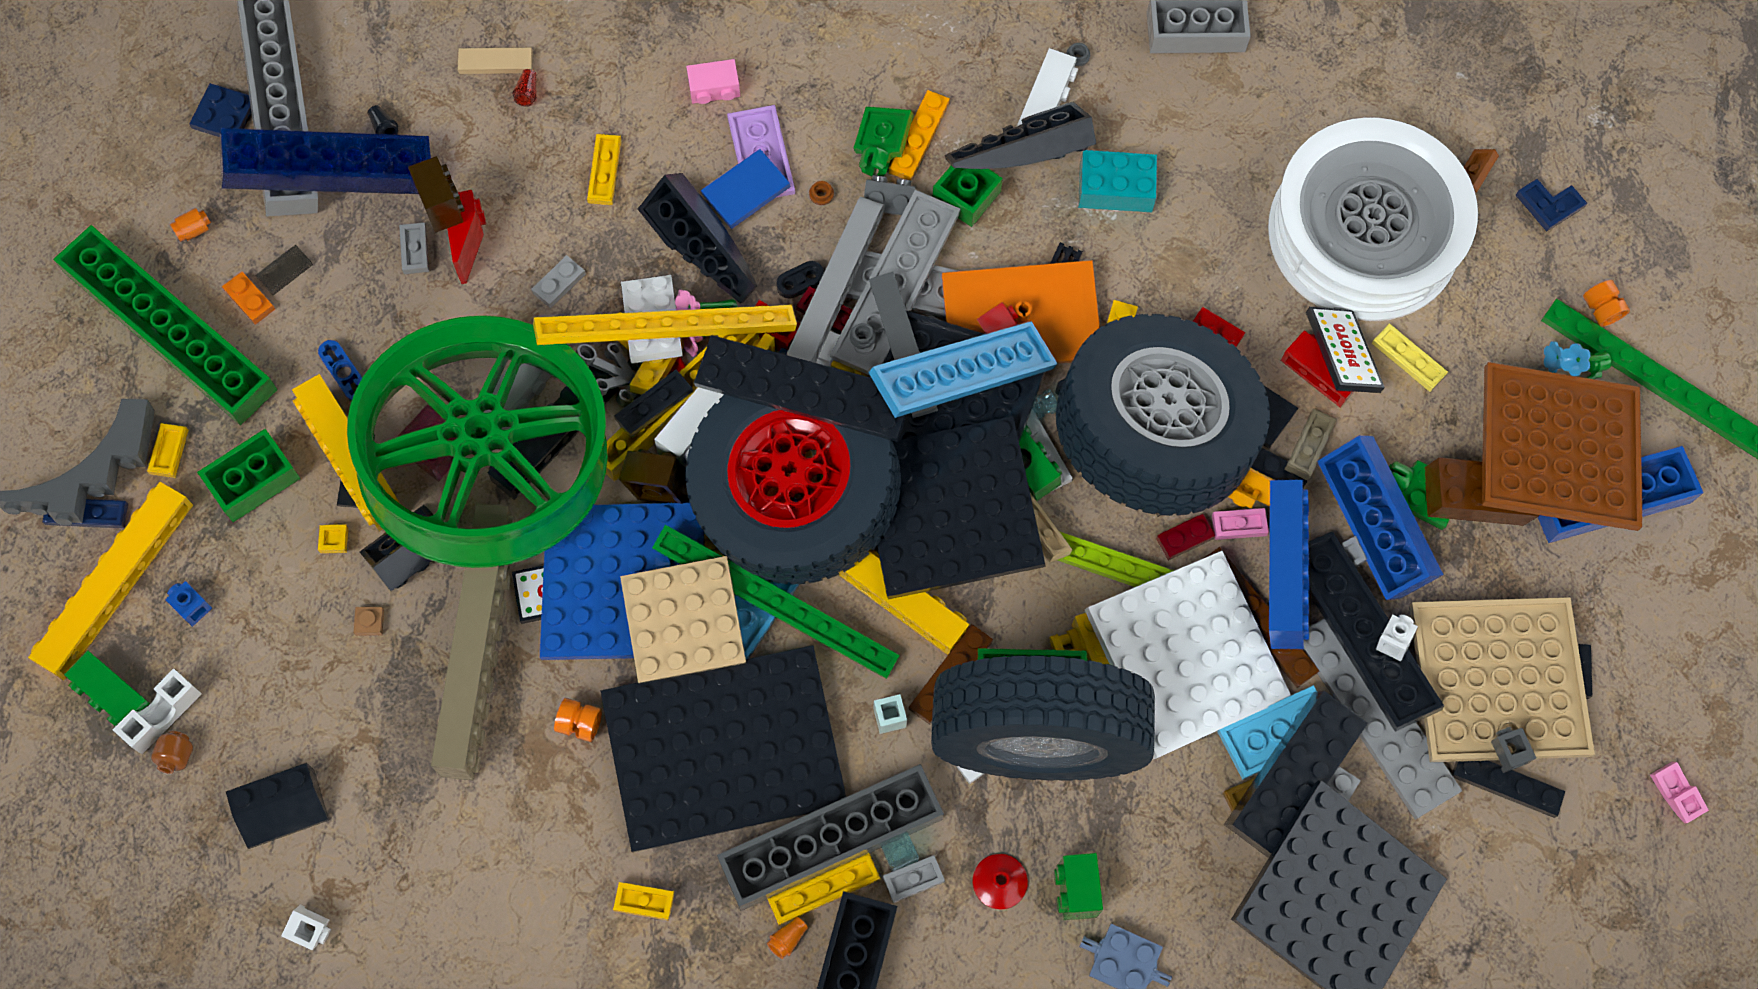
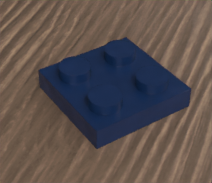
(221, 109)

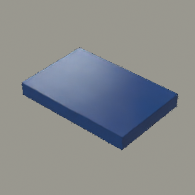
(745, 188)

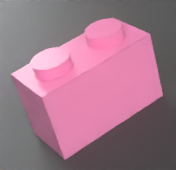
(713, 81)

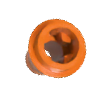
(786, 938)

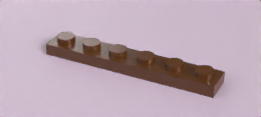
(1293, 662)

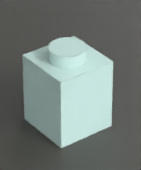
(890, 714)

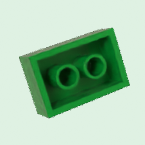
(248, 475)

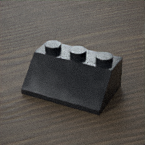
(393, 561)
(277, 805)

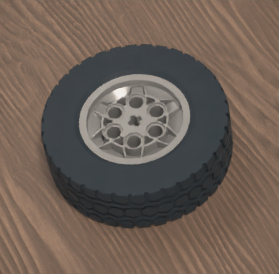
(1162, 414)

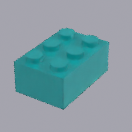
(1117, 181)

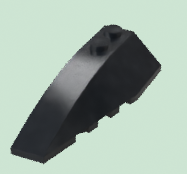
(1037, 139)
(695, 232)

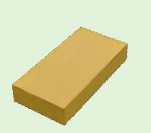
(167, 450)

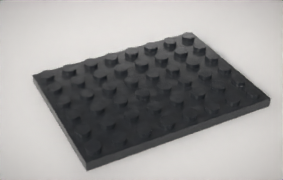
(722, 749)

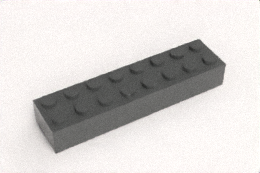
(830, 837)

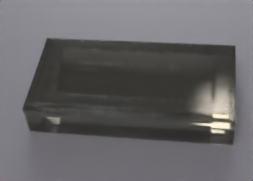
(284, 270)

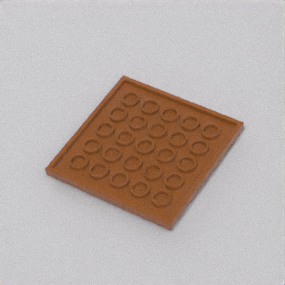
(1562, 446)

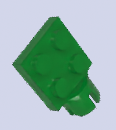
(881, 138)
(1412, 485)

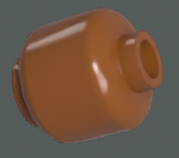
(172, 752)

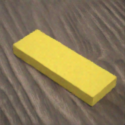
(1409, 357)

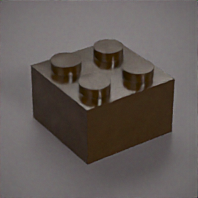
(437, 193)
(654, 477)

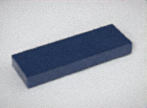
(99, 514)

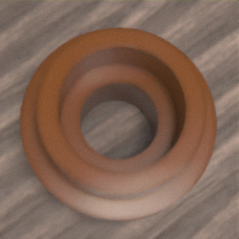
(821, 186)

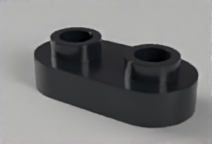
(798, 279)

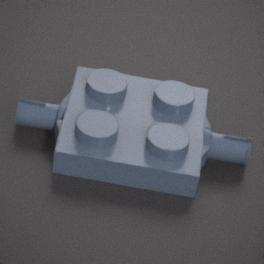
(1125, 960)

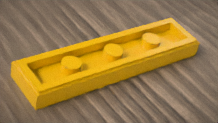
(823, 889)

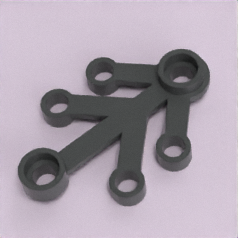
(623, 373)

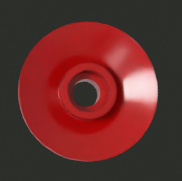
(996, 895)

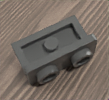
(893, 195)

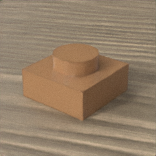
(368, 621)

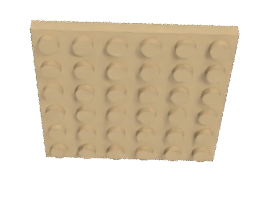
(1500, 670)

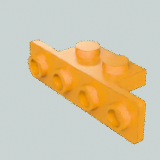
(1253, 487)

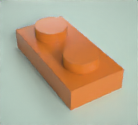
(248, 298)

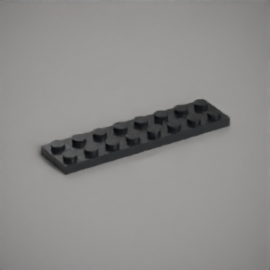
(797, 387)
(1358, 624)

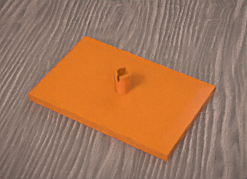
(1053, 296)

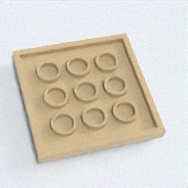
(683, 619)

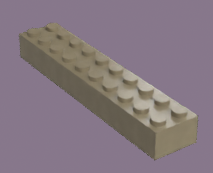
(472, 660)

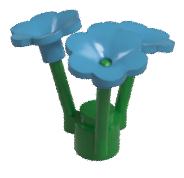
(1576, 360)

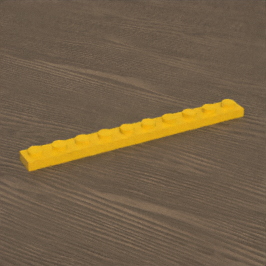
(663, 324)

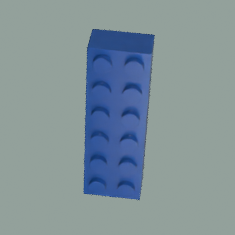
(1666, 484)
(1380, 517)
(1288, 565)

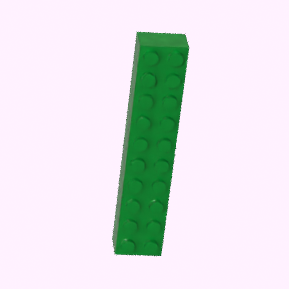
(166, 325)

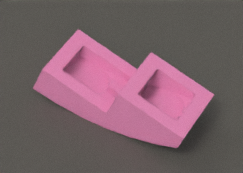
(1680, 796)

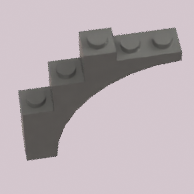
(96, 475)

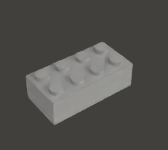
(1198, 26)

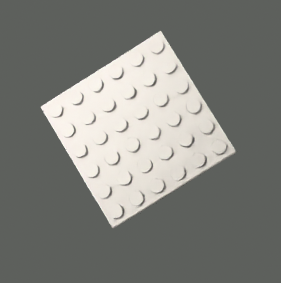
(1194, 646)

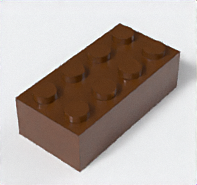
(1456, 493)

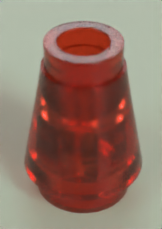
(525, 90)

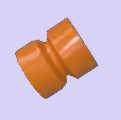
(1606, 303)
(577, 719)

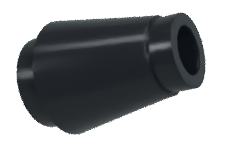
(381, 121)

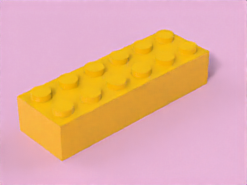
(330, 429)

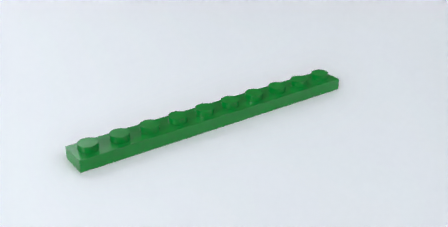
(1654, 377)
(784, 606)

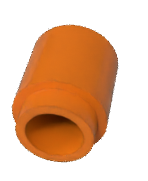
(190, 224)

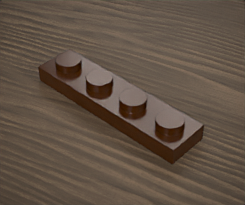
(964, 651)

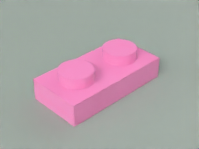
(1240, 524)

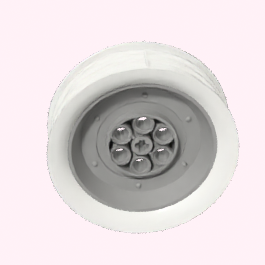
(1395, 168)

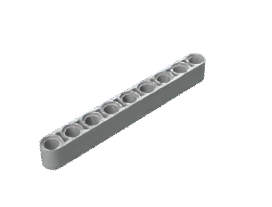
(836, 280)

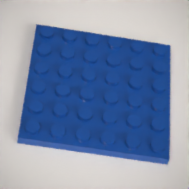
(582, 580)

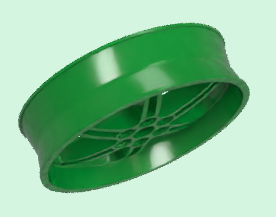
(478, 436)

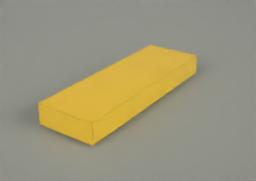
(604, 169)

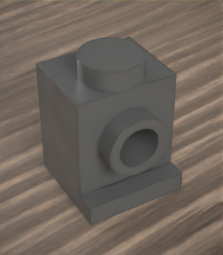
(1517, 740)

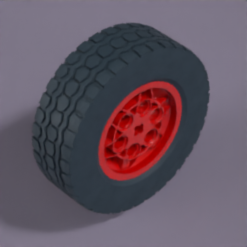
(773, 534)

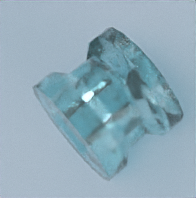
(1045, 404)

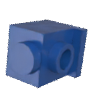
(193, 608)

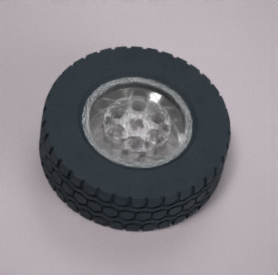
(1043, 718)

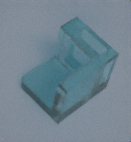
(900, 853)

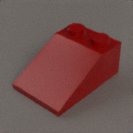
(467, 236)

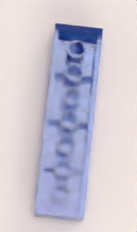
(319, 161)

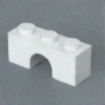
(171, 701)

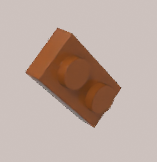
(1479, 166)

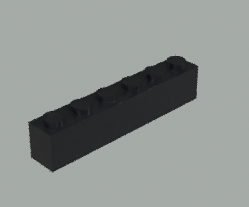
(544, 449)

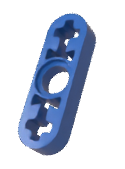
(343, 361)

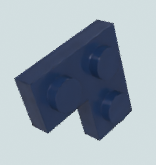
(1548, 209)

